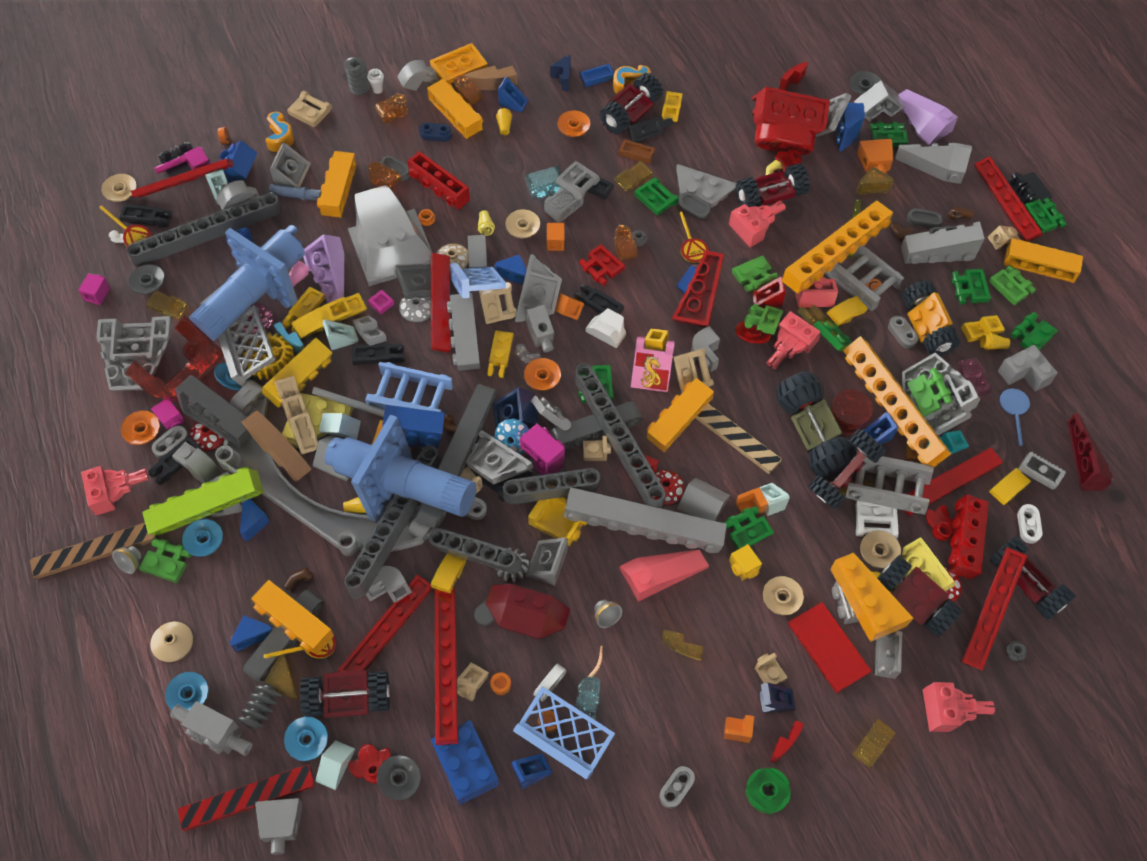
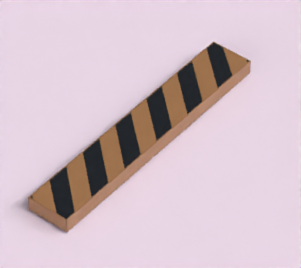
(89, 551)

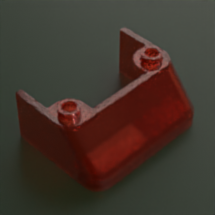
(202, 357)

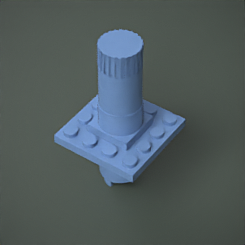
(259, 273)
(389, 469)

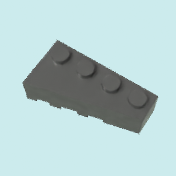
(212, 411)

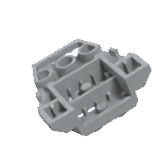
(131, 342)
(962, 393)

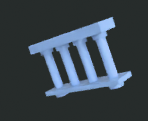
(406, 374)

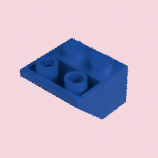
(850, 125)
(242, 158)

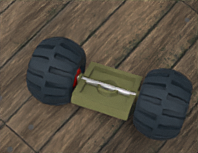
(815, 424)

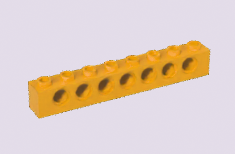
(837, 247)
(937, 450)

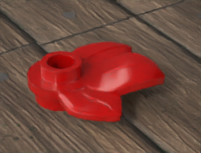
(788, 158)
(941, 521)
(368, 761)

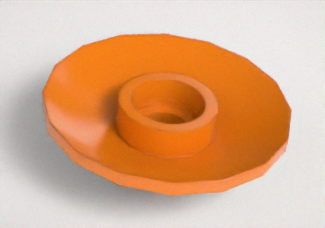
(573, 123)
(542, 367)
(135, 423)

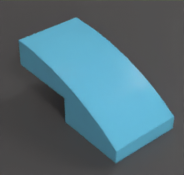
(292, 338)

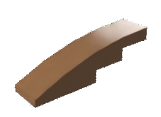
(276, 445)

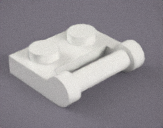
(878, 514)

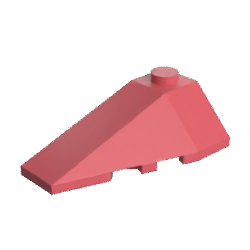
(658, 572)

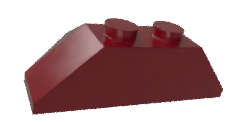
(526, 611)

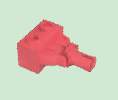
(753, 221)
(820, 293)
(793, 338)
(108, 486)
(950, 707)

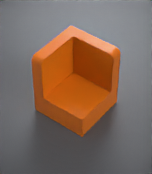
(555, 236)
(569, 306)
(750, 499)
(739, 729)

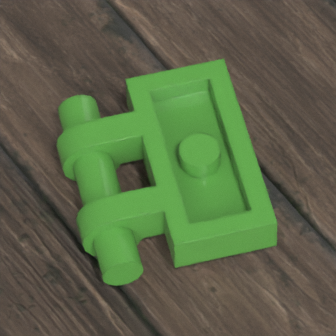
(752, 270)
(1012, 285)
(766, 319)
(924, 394)
(163, 566)

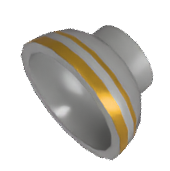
(127, 559)
(607, 613)

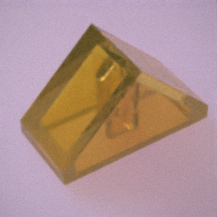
(874, 182)
(281, 678)

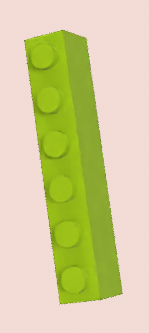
(203, 501)

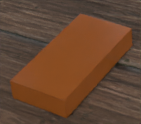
(636, 151)

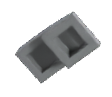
(477, 251)
(369, 330)

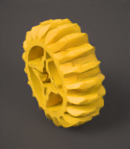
(283, 354)

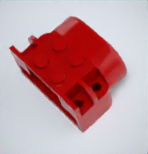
(788, 120)

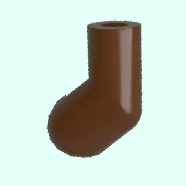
(959, 212)
(296, 576)

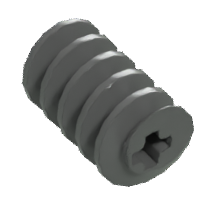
(357, 75)
(260, 705)

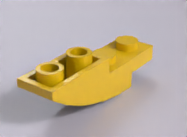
(333, 311)

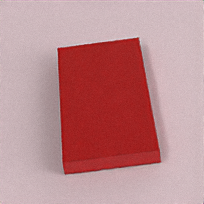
(829, 647)

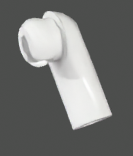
(116, 237)

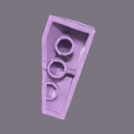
(928, 117)
(326, 262)

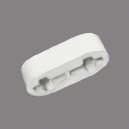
(551, 680)

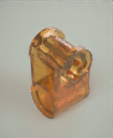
(468, 91)
(390, 109)
(383, 175)
(625, 243)

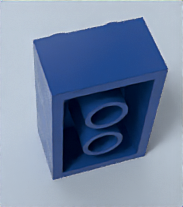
(419, 426)
(466, 764)

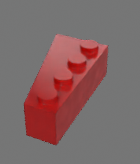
(699, 299)

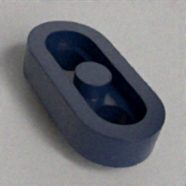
(435, 132)

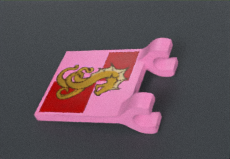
(652, 367)

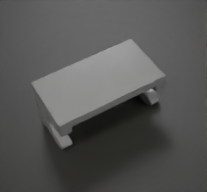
(888, 655)

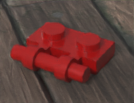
(605, 261)

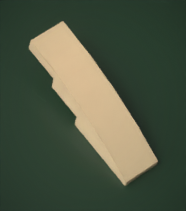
(297, 415)

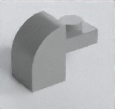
(416, 72)
(235, 193)
(710, 341)
(197, 462)
(390, 581)

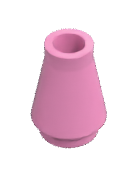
(298, 272)

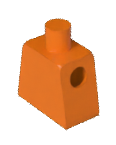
(876, 154)

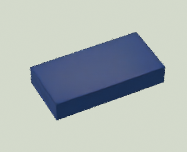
(596, 75)

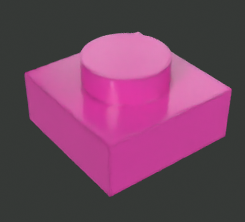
(381, 302)

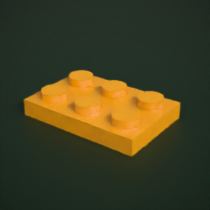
(458, 63)

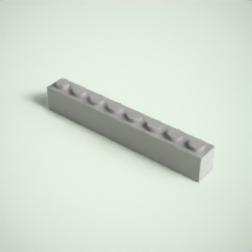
(644, 520)

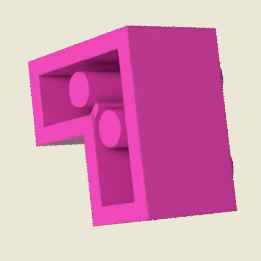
(544, 449)

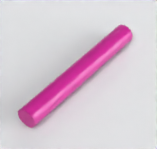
(172, 163)

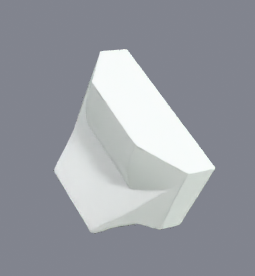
(608, 327)

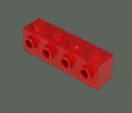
(438, 180)
(968, 537)

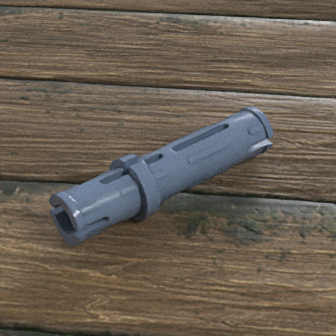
(302, 193)

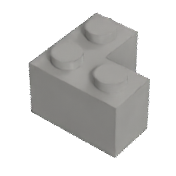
(880, 99)
(1028, 365)

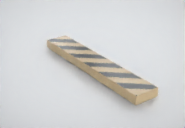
(738, 438)

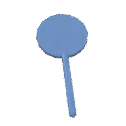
(1015, 403)

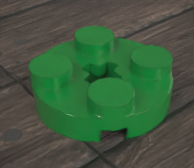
(755, 791)

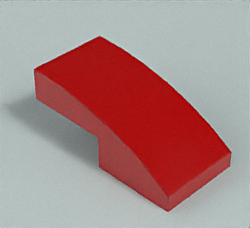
(793, 75)
(784, 744)

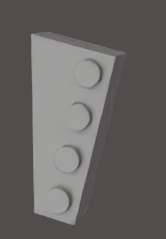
(943, 245)
(464, 332)

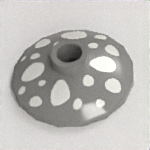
(415, 312)

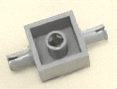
(211, 728)

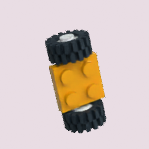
(930, 318)

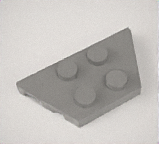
(836, 109)
(705, 186)
(539, 288)
(495, 460)

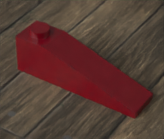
(1090, 463)

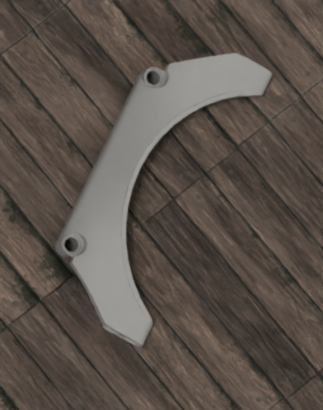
(329, 523)

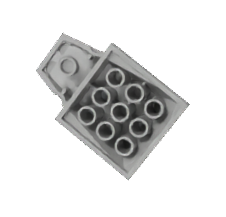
(387, 235)

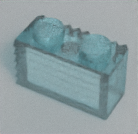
(543, 182)

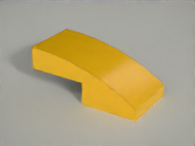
(672, 105)
(847, 310)
(974, 330)
(1010, 486)
(447, 573)

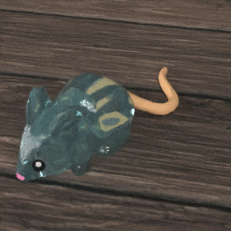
(589, 691)

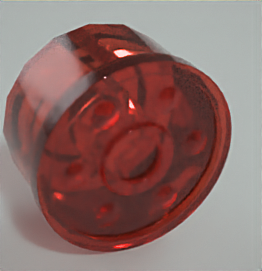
(852, 410)

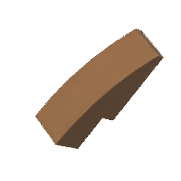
(491, 78)

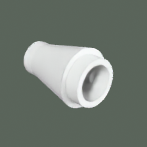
(376, 78)

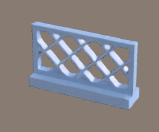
(475, 279)
(554, 749)

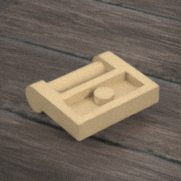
(307, 113)
(492, 306)
(686, 368)

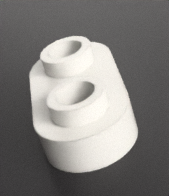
(1030, 525)

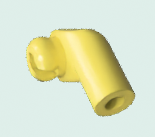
(775, 165)

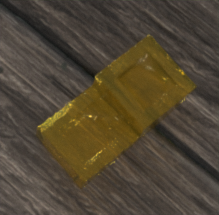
(630, 178)
(166, 305)
(812, 315)
(675, 641)
(874, 743)

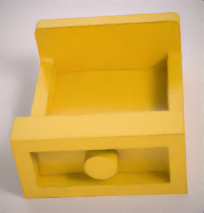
(549, 518)

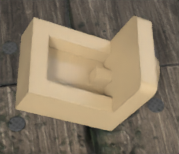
(1002, 235)

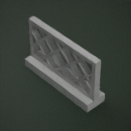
(233, 351)

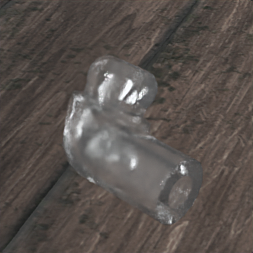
(524, 355)

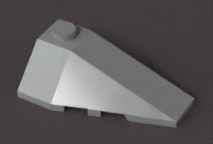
(942, 162)

